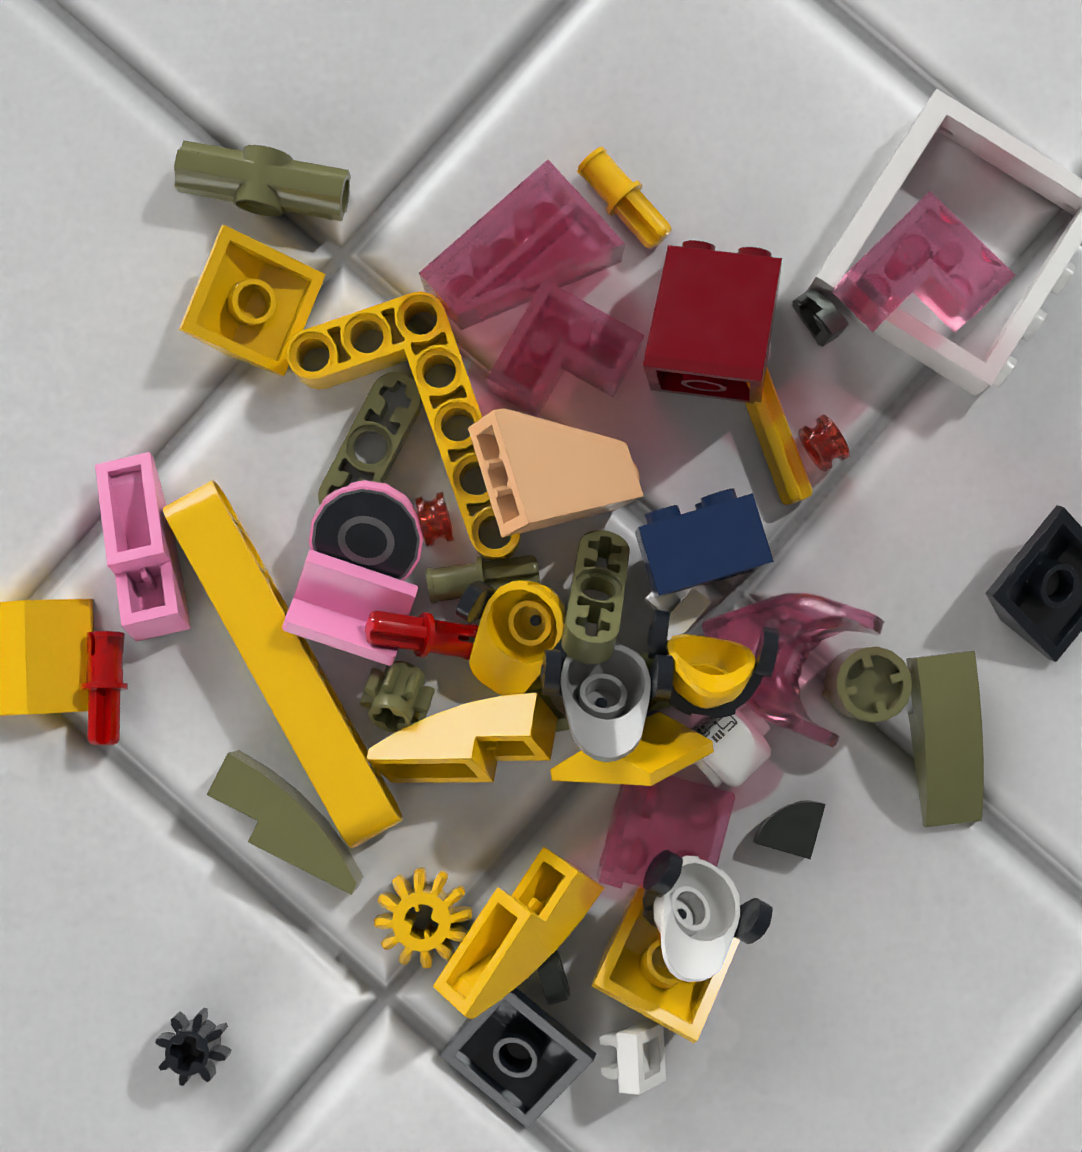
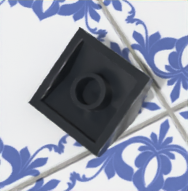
(1043, 586)
(518, 1056)

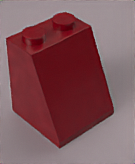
(713, 322)

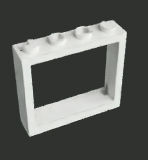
(1018, 162)

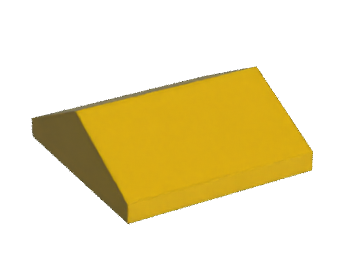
(251, 301)
(44, 655)
(662, 751)
(638, 977)

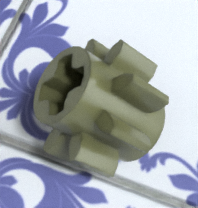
(397, 696)

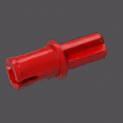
(420, 634)
(104, 685)

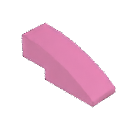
(141, 548)

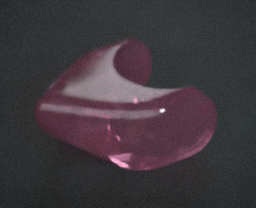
(802, 625)

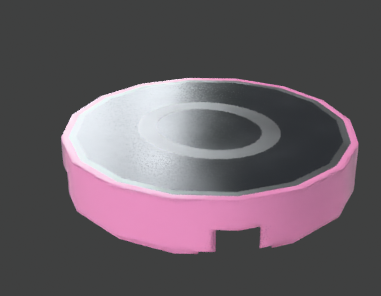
(369, 528)

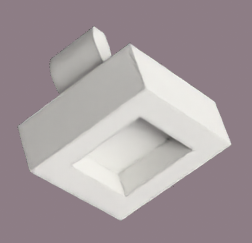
(682, 612)
(639, 1057)

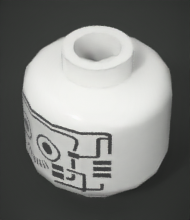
(737, 747)

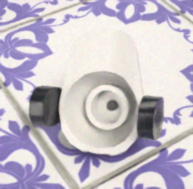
(698, 914)

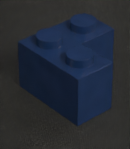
(703, 545)

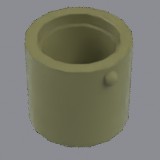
(868, 684)

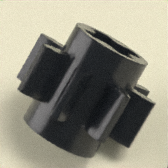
(178, 1052)

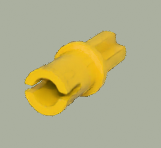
(624, 198)

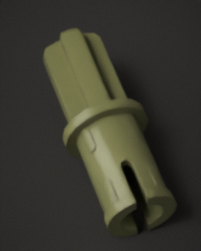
(452, 581)

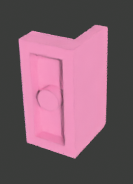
(336, 602)

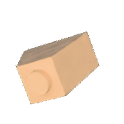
(550, 471)

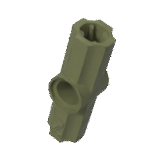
(262, 180)

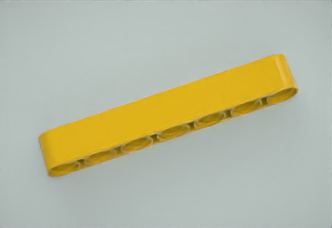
(282, 664)

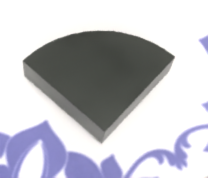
(820, 316)
(792, 828)

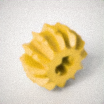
(403, 920)

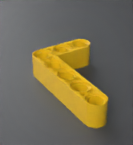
(422, 353)

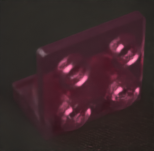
(662, 817)

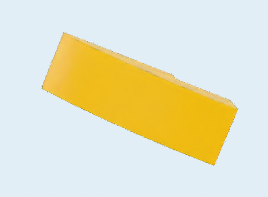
(468, 741)
(517, 933)

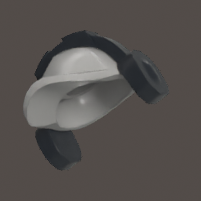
(607, 699)

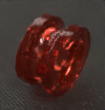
(824, 443)
(434, 519)

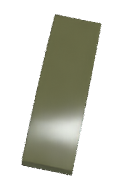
(947, 737)
(286, 821)

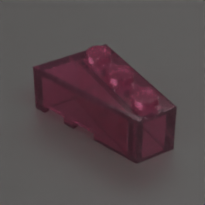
(527, 237)

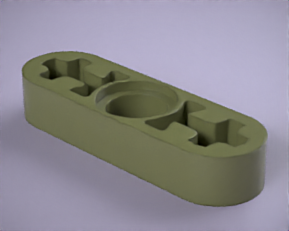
(376, 404)
(584, 609)

